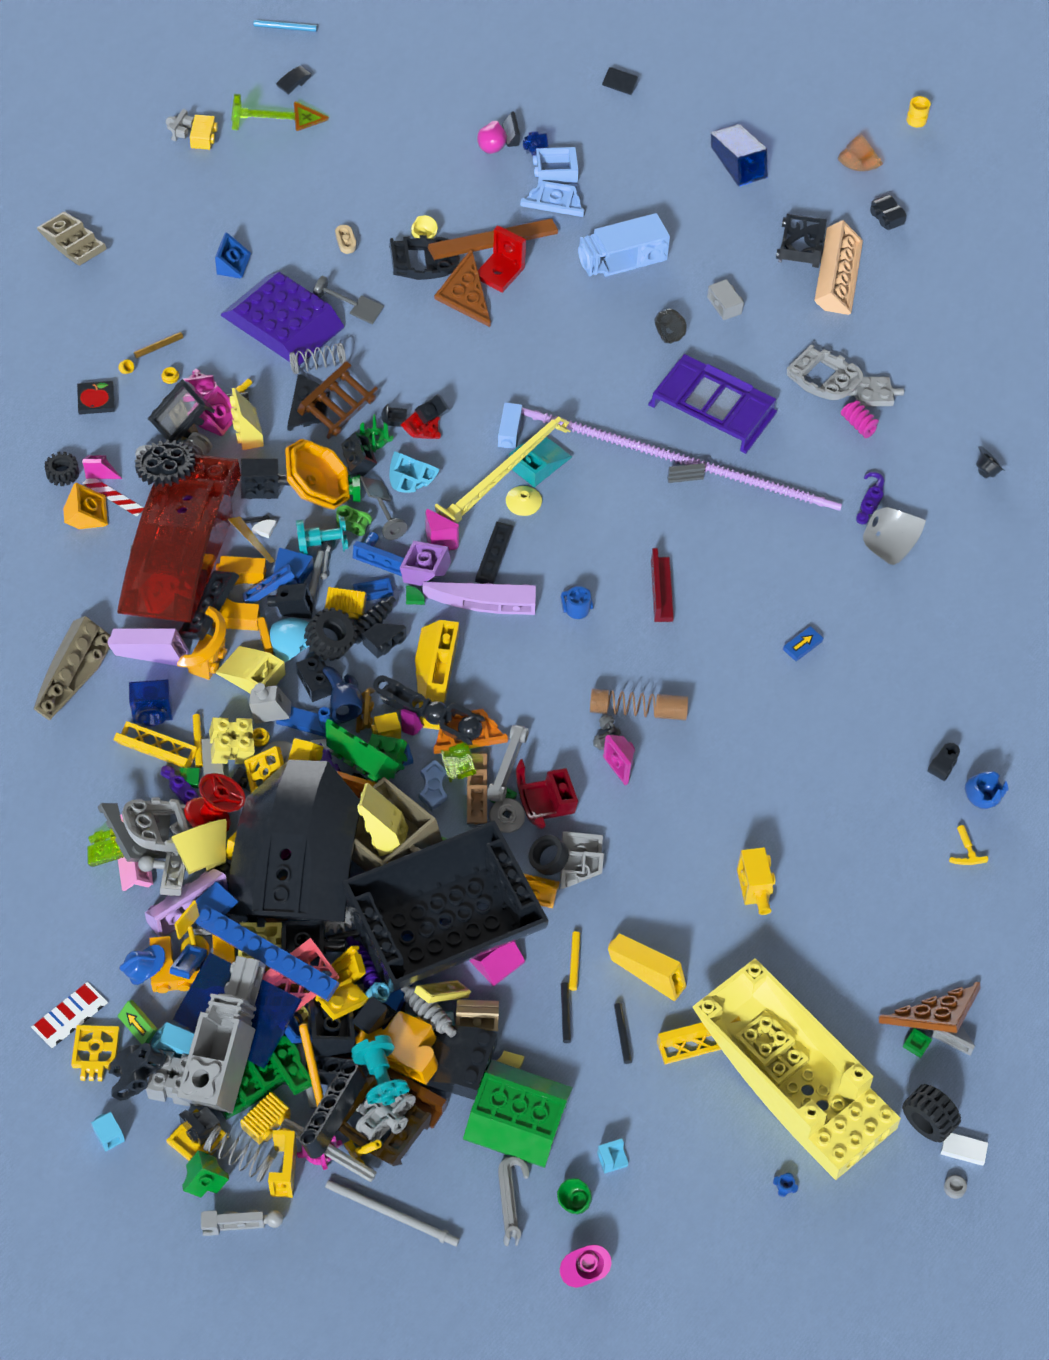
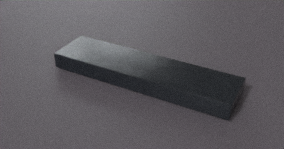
(494, 553)

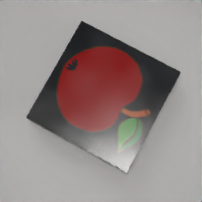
(95, 397)

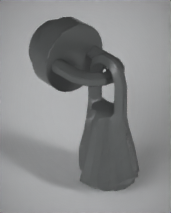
(605, 723)

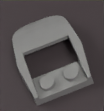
(838, 386)
(141, 824)

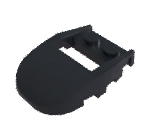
(434, 268)

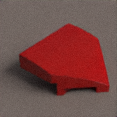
(416, 428)

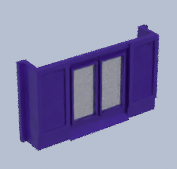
(717, 400)

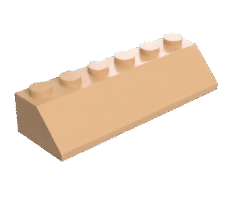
(838, 269)

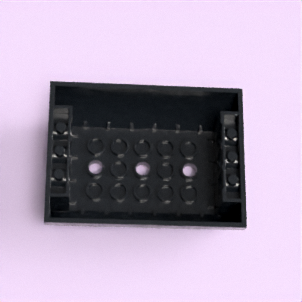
(436, 885)

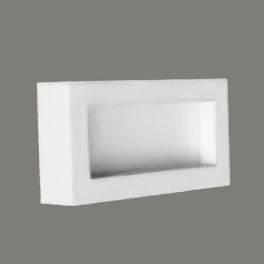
(965, 1148)

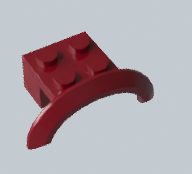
(548, 797)

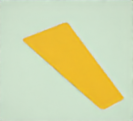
(240, 525)

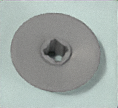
(510, 824)

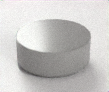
(955, 1186)

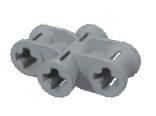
(381, 1117)

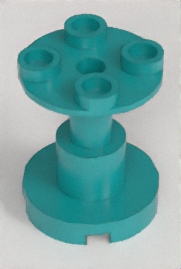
(313, 536)
(374, 1056)

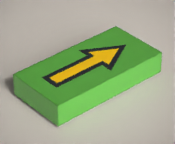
(137, 1022)

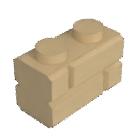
(478, 1014)

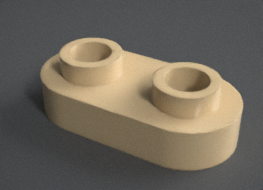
(345, 239)

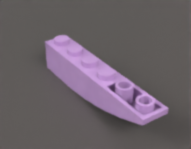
(484, 597)

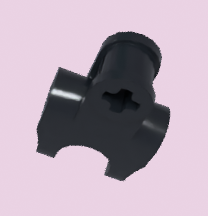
(135, 1066)

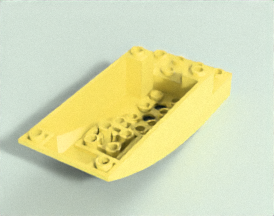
(785, 1048)

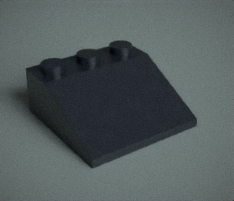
(462, 1060)

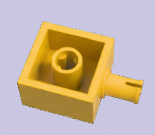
(756, 878)

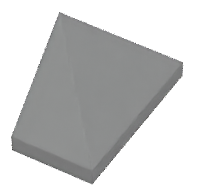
(957, 1040)

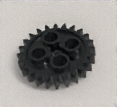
(165, 463)

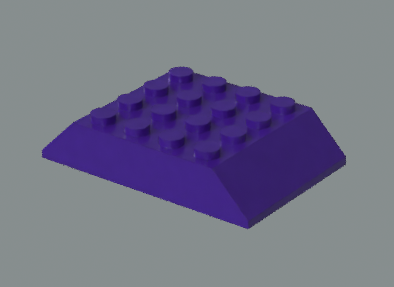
(284, 317)

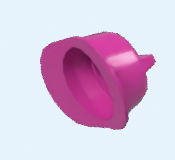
(585, 1266)

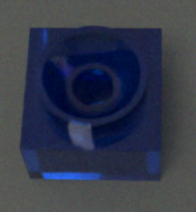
(150, 702)

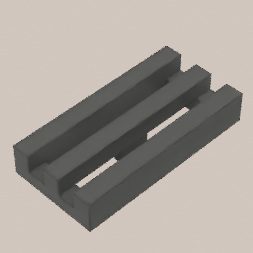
(686, 473)

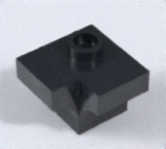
(199, 1124)

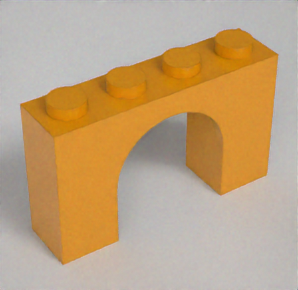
(250, 571)
(164, 981)

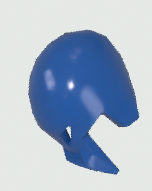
(985, 790)

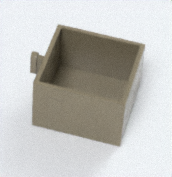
(421, 833)

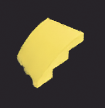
(202, 846)

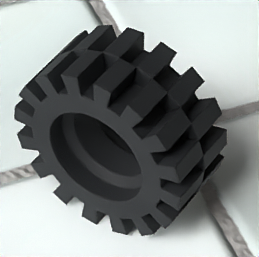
(59, 461)

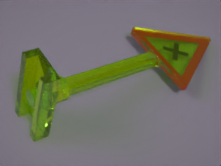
(303, 115)

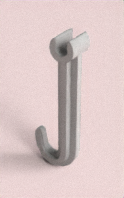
(508, 1198)

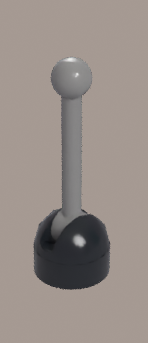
(327, 547)

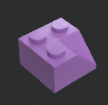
(424, 562)

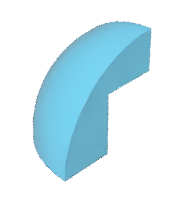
(410, 474)
(288, 637)

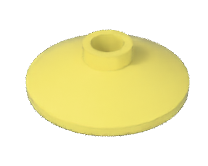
(523, 506)

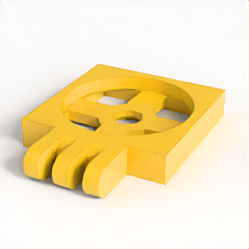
(261, 758)
(93, 1065)

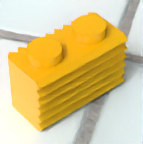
(203, 131)
(348, 601)
(265, 1118)

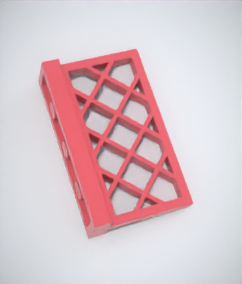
(306, 953)

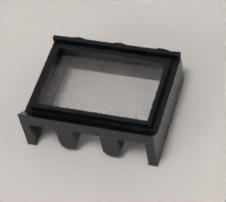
(179, 411)

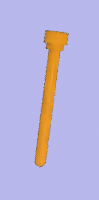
(310, 1058)

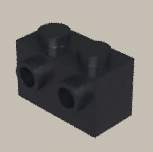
(358, 454)
(313, 678)

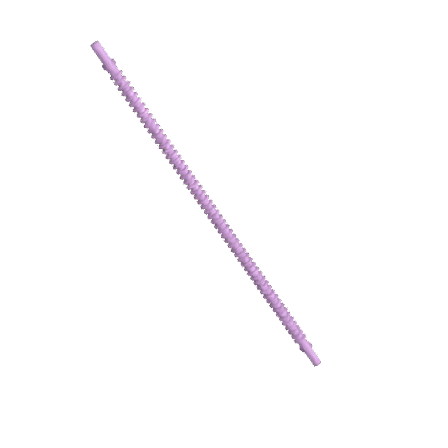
(820, 501)

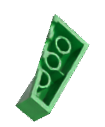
(358, 753)

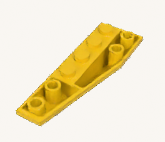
(435, 661)

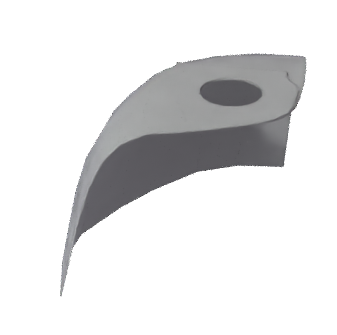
(897, 534)

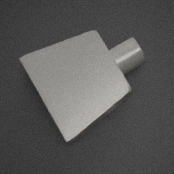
(269, 704)

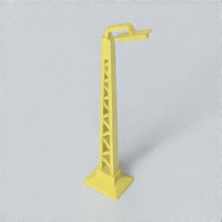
(456, 511)

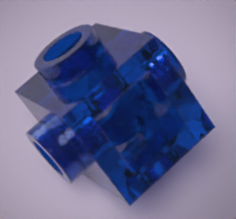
(539, 139)

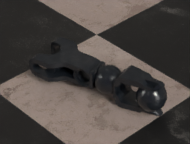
(434, 712)

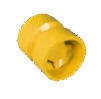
(918, 111)

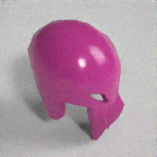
(492, 138)

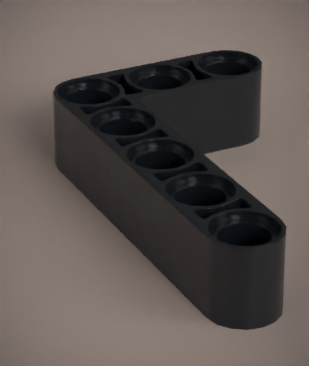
(344, 1083)

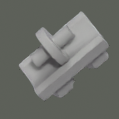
(178, 124)

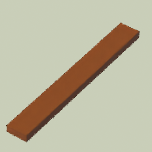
(485, 240)

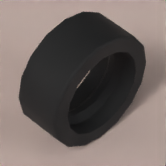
(555, 865)

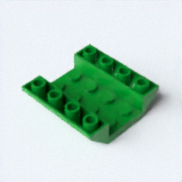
(517, 1113)

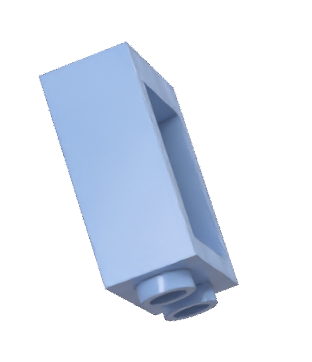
(556, 155)

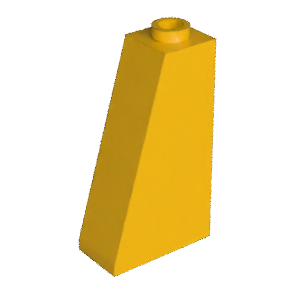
(648, 965)

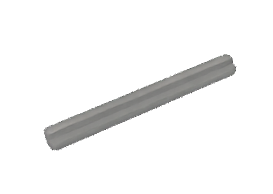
(336, 1154)

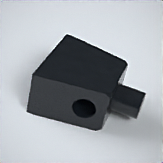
(293, 601)

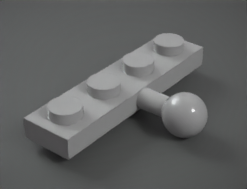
(172, 875)

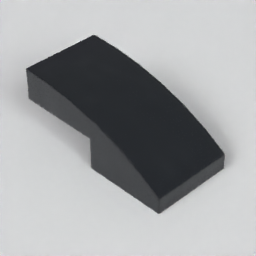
(295, 77)

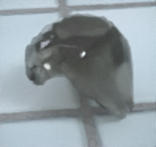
(670, 325)

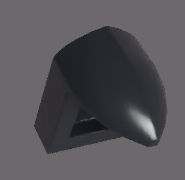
(393, 416)

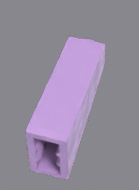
(148, 644)

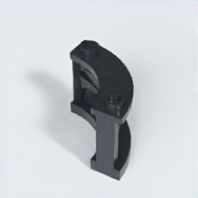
(808, 255)

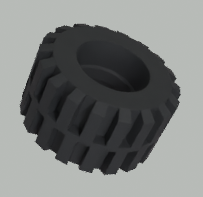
(339, 624)
(931, 1113)

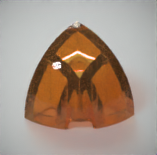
(860, 155)

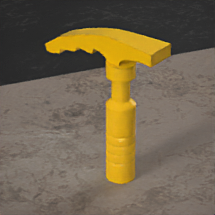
(973, 860)
(357, 1152)

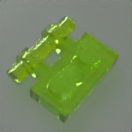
(103, 850)

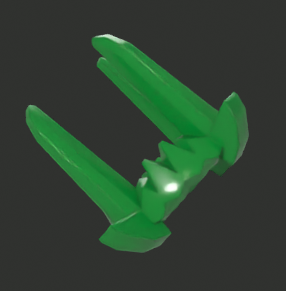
(383, 435)

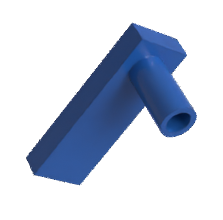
(376, 557)
(284, 576)
(308, 721)

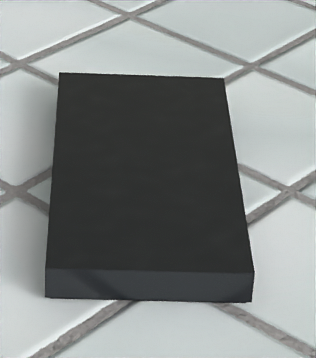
(214, 595)

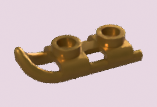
(367, 721)

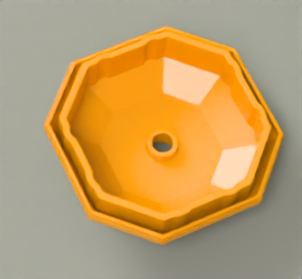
(317, 474)

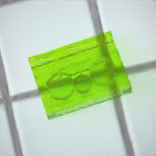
(458, 762)

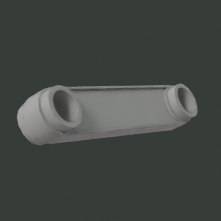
(498, 790)

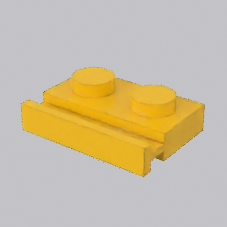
(349, 965)
(344, 1000)

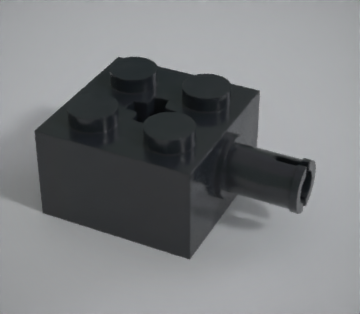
(261, 478)
(297, 932)

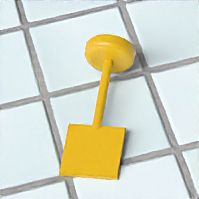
(184, 923)

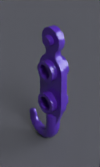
(871, 499)
(178, 784)

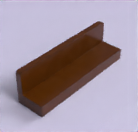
(425, 1099)

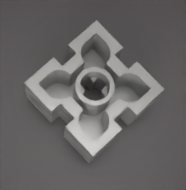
(160, 1083)

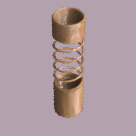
(666, 705)

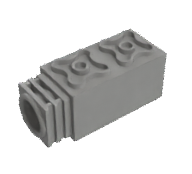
(218, 1054)

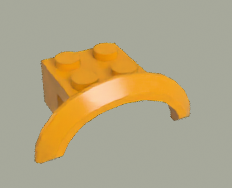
(207, 653)

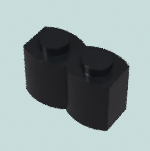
(888, 212)

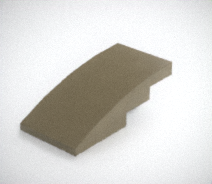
(71, 238)

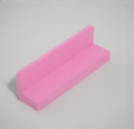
(132, 874)

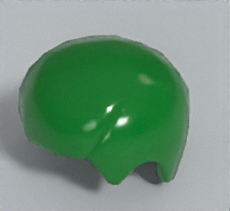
(574, 1196)

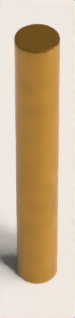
(158, 345)

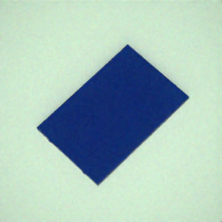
(272, 1006)

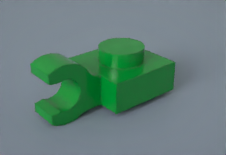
(354, 487)

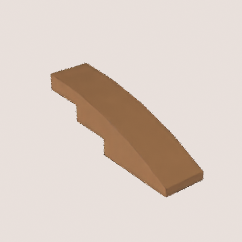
(477, 791)

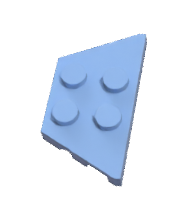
(554, 198)

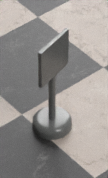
(363, 309)
(394, 527)

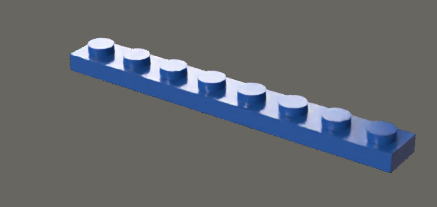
(266, 952)

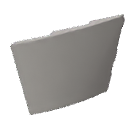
(584, 858)

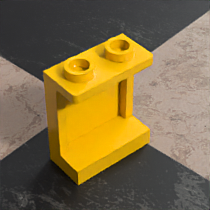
(283, 1183)

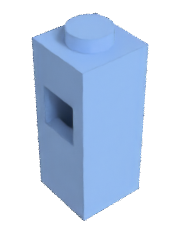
(509, 425)

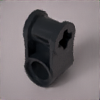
(945, 761)

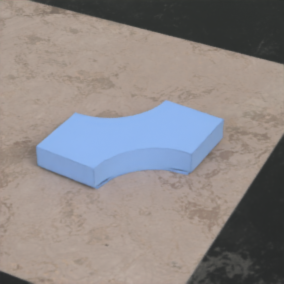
(433, 793)

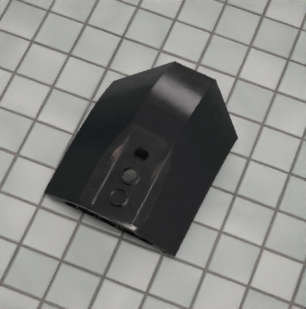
(316, 818)

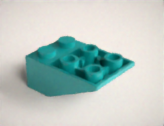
(541, 461)

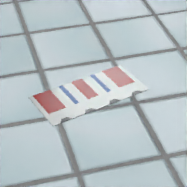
(69, 1013)

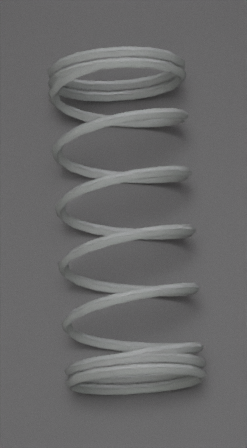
(340, 351)
(266, 1163)

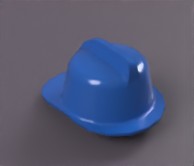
(143, 964)

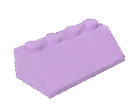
(166, 913)

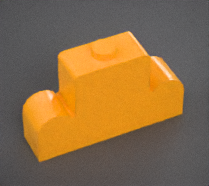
(412, 1045)

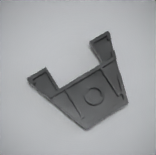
(129, 848)

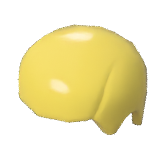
(424, 226)

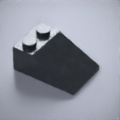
(328, 1035)

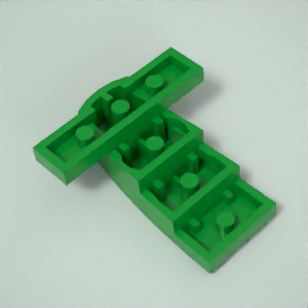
(281, 1068)

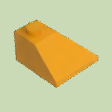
(85, 508)

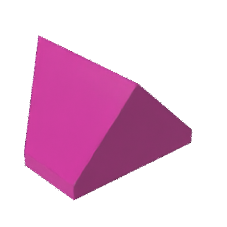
(99, 468)

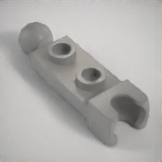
(213, 1222)

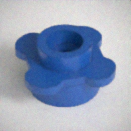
(785, 1178)

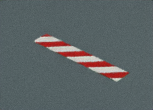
(114, 496)

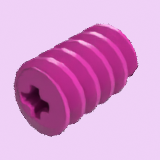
(860, 418)

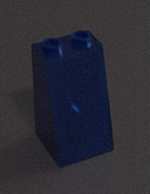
(740, 154)

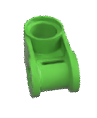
(353, 519)

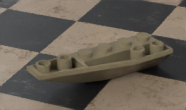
(72, 665)

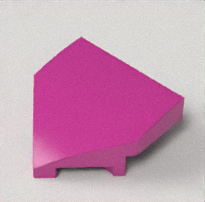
(201, 382)

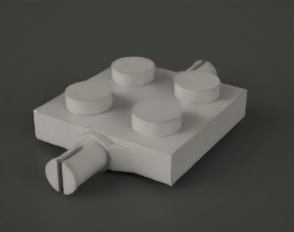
(876, 392)

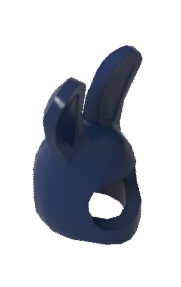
(344, 694)

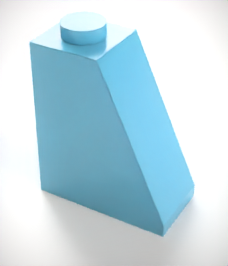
(173, 1039)

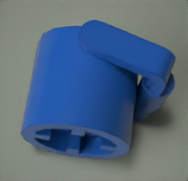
(577, 602)

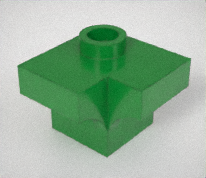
(204, 1175)

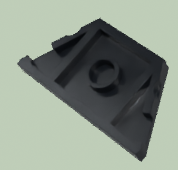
(302, 389)

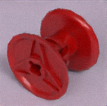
(219, 796)

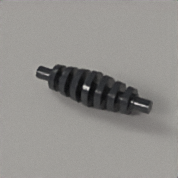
(375, 615)

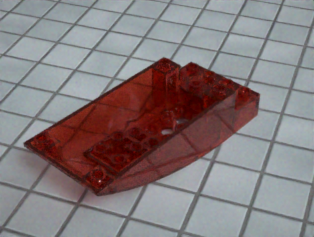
(178, 550)

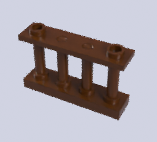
(331, 383)

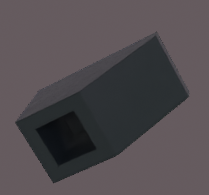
(383, 638)

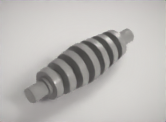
(429, 1012)

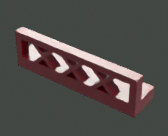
(661, 587)

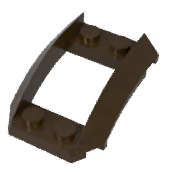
(396, 1144)

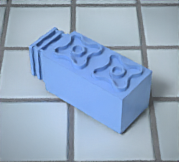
(624, 246)

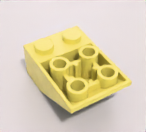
(245, 422)
(251, 666)
(382, 821)

